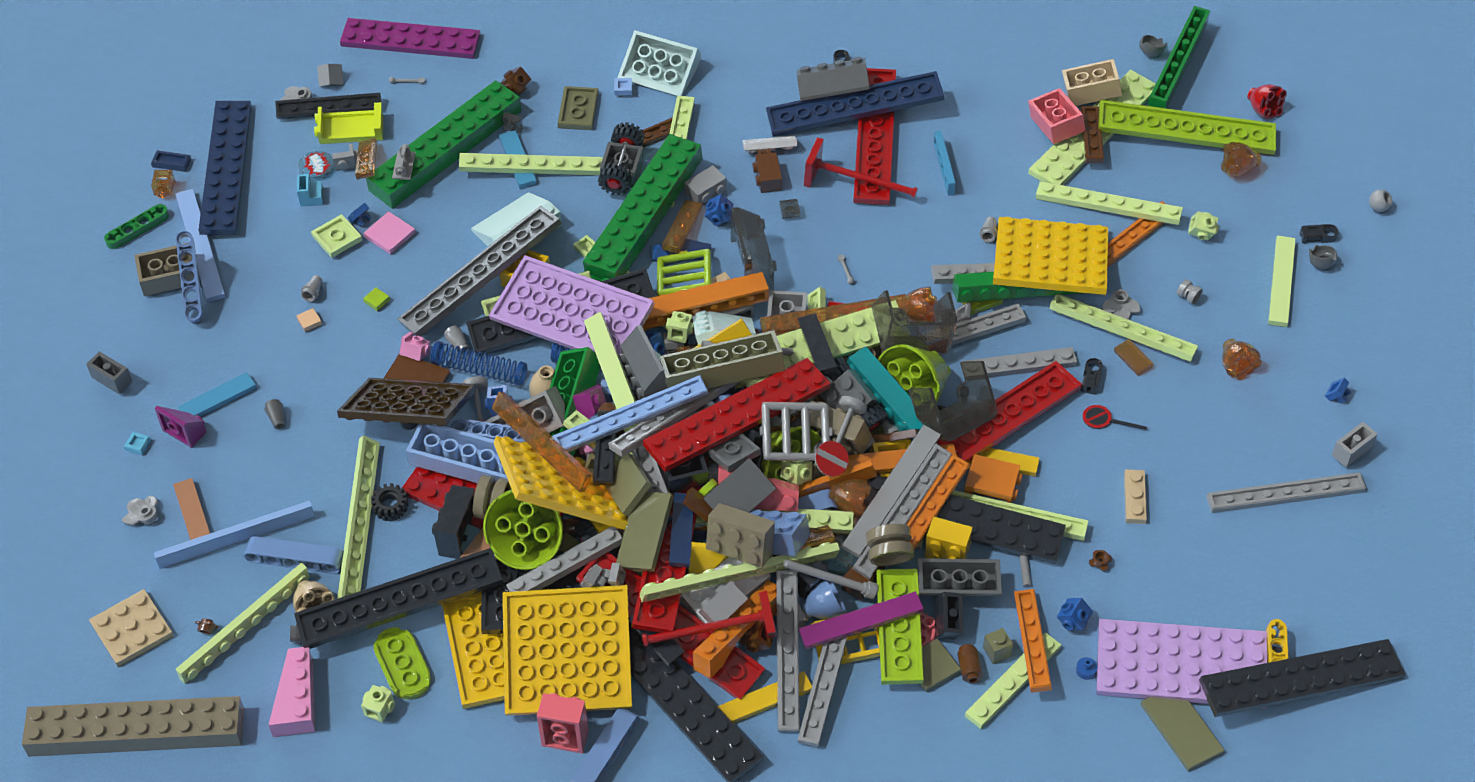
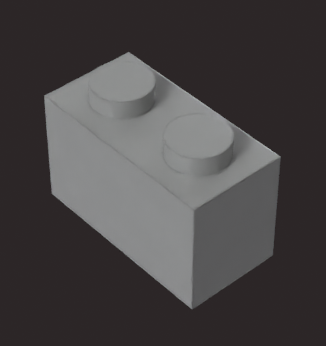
(705, 185)
(1354, 444)
(723, 604)

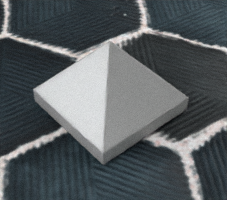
(964, 312)

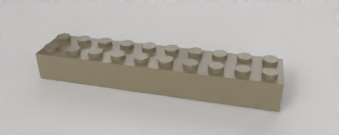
(133, 726)

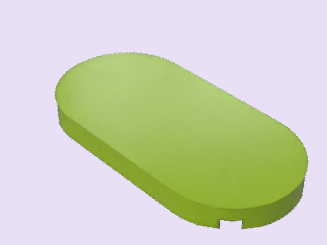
(402, 663)

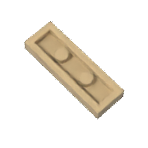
(1135, 496)

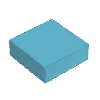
(137, 443)

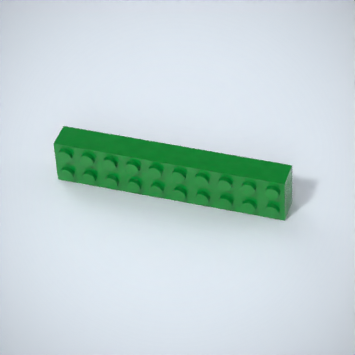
(445, 141)
(643, 208)

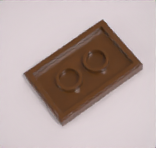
(411, 369)

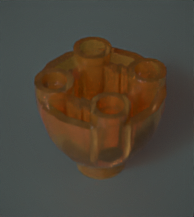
(1239, 159)
(921, 305)
(1240, 358)
(850, 495)

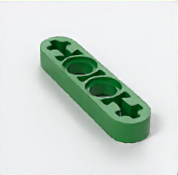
(138, 228)

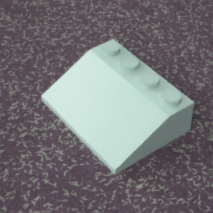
(660, 63)
(506, 218)
(711, 323)

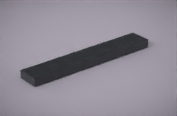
(309, 106)

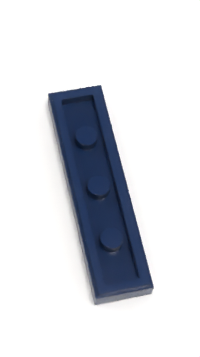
(680, 533)

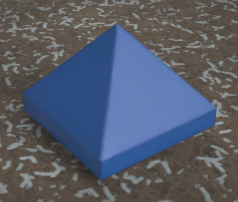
(657, 251)

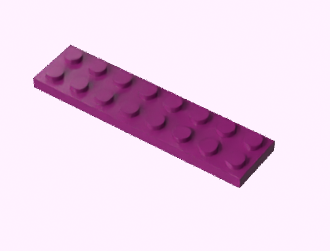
(410, 38)

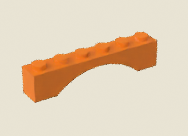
(716, 648)

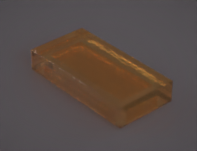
(1133, 357)

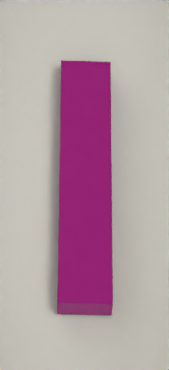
(861, 620)

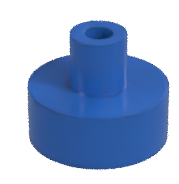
(1086, 668)

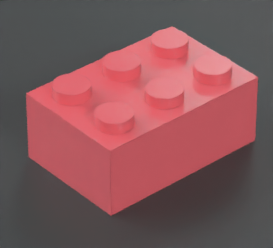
(1056, 116)
(562, 723)

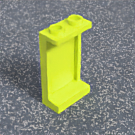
(349, 126)

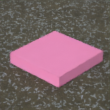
(389, 232)

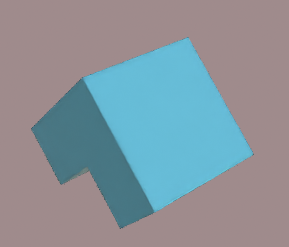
(308, 191)

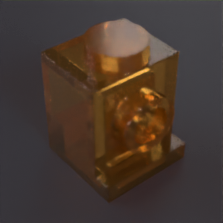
(163, 187)

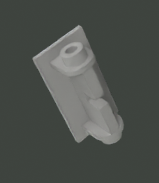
(404, 163)

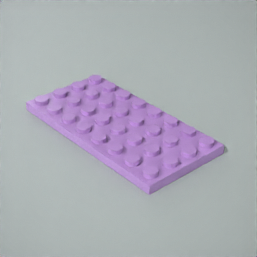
(558, 301)
(1170, 658)

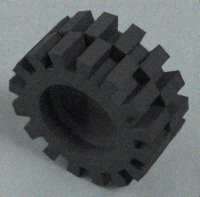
(388, 493)

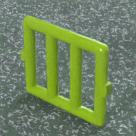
(683, 255)

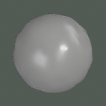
(1380, 200)

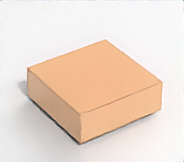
(309, 320)

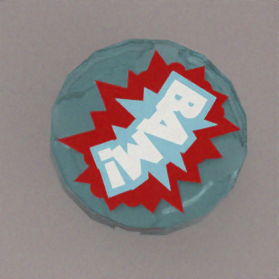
(316, 164)

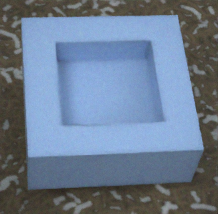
(623, 86)

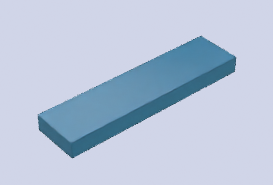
(512, 145)
(944, 163)
(219, 396)

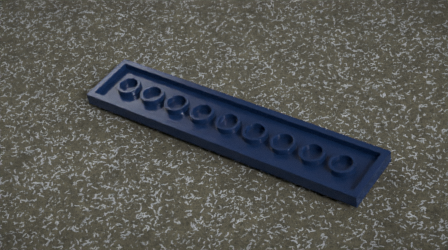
(844, 107)
(225, 168)

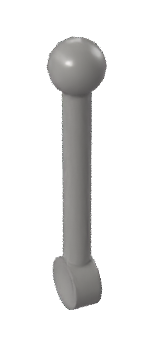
(421, 80)
(841, 258)

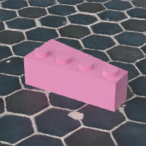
(294, 700)

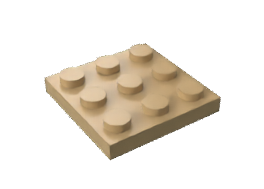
(131, 628)

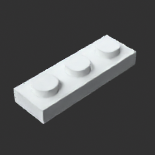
(754, 144)

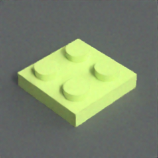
(336, 236)

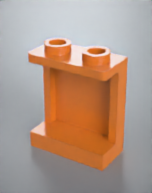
(993, 478)

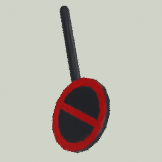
(1099, 417)

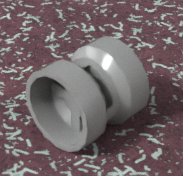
(1189, 291)

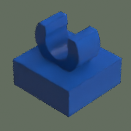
(360, 213)
(1338, 390)

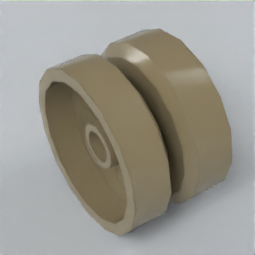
(486, 492)
(890, 544)

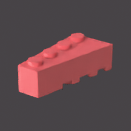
(782, 498)

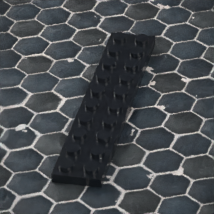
(492, 336)
(997, 526)
(398, 598)
(1301, 677)
(692, 712)

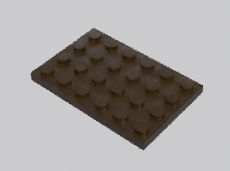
(406, 401)

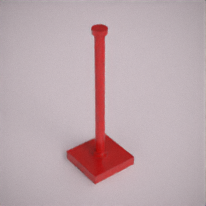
(814, 163)
(763, 615)

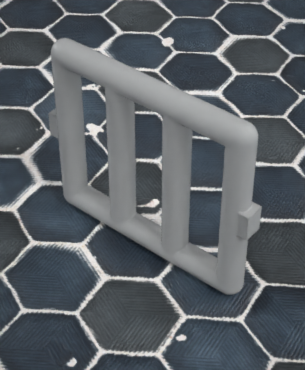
(785, 407)

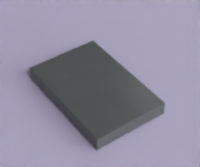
(742, 488)

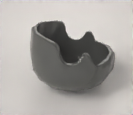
(1152, 46)
(1323, 256)

